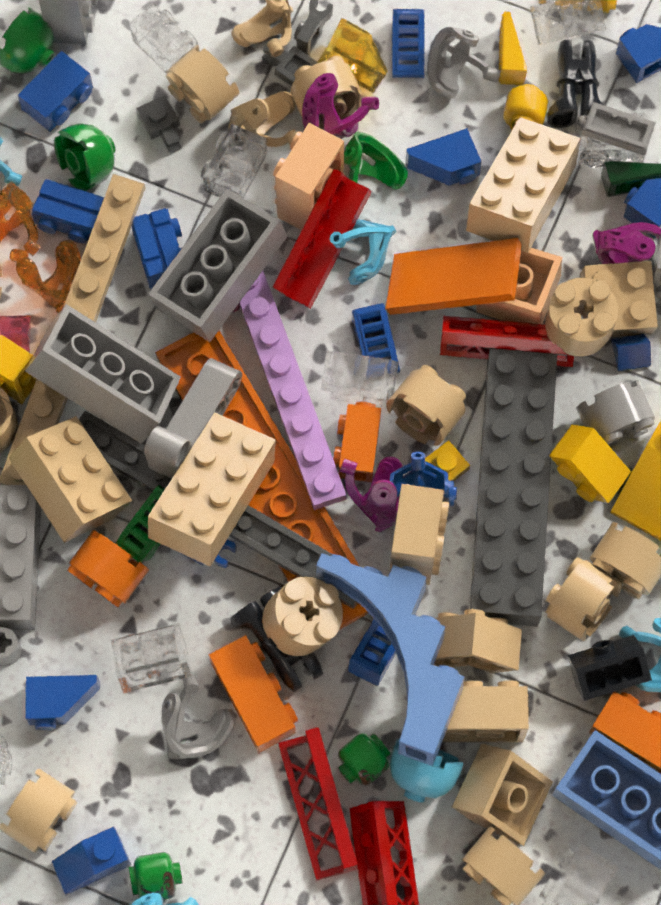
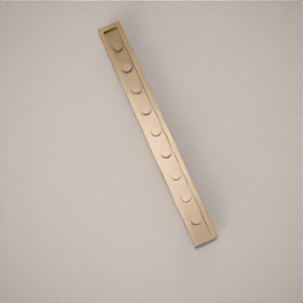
(86, 297)

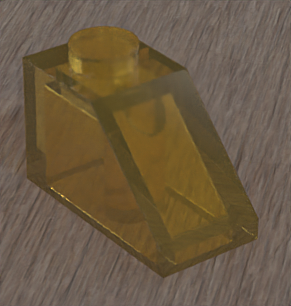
(358, 52)

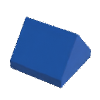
(632, 352)

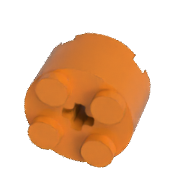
(107, 566)

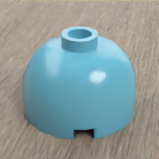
(422, 779)

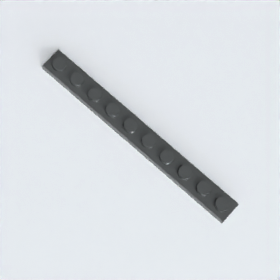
(253, 528)

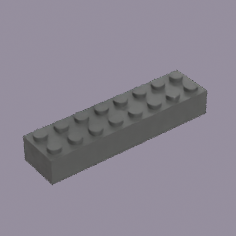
(514, 486)

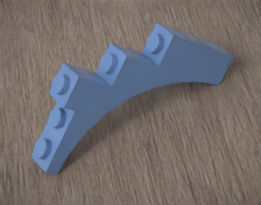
(417, 641)

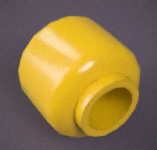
(527, 103)

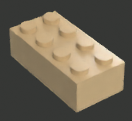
(523, 183)
(211, 489)

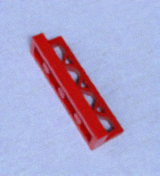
(313, 252)
(497, 335)
(331, 801)
(373, 847)

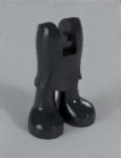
(574, 79)
(251, 618)

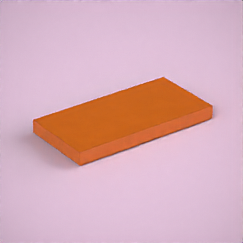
(454, 276)

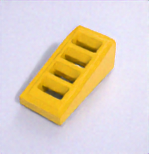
(511, 59)

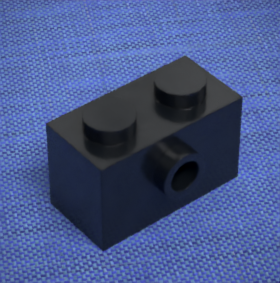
(609, 667)

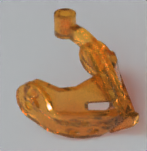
(14, 196)
(67, 263)

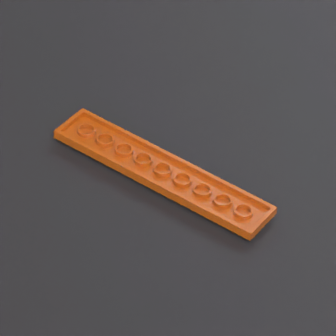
(283, 491)

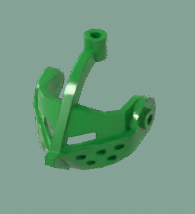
(387, 166)

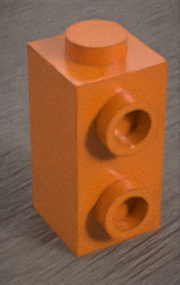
(360, 439)

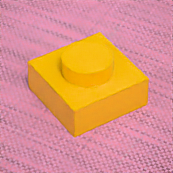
(449, 460)

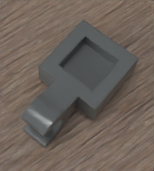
(309, 32)
(288, 62)
(161, 121)

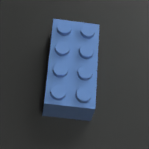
(616, 795)

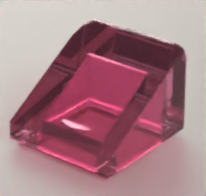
(17, 330)

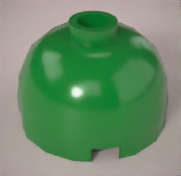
(27, 43)
(86, 154)

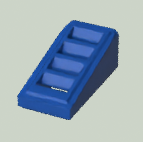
(408, 23)
(370, 314)
(368, 664)

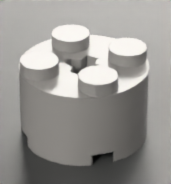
(618, 413)

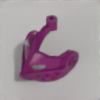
(320, 100)
(626, 243)
(381, 496)

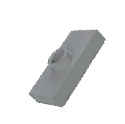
(618, 128)

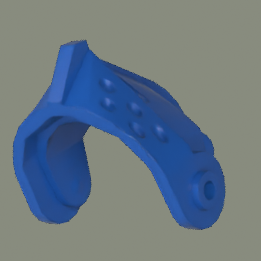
(423, 475)

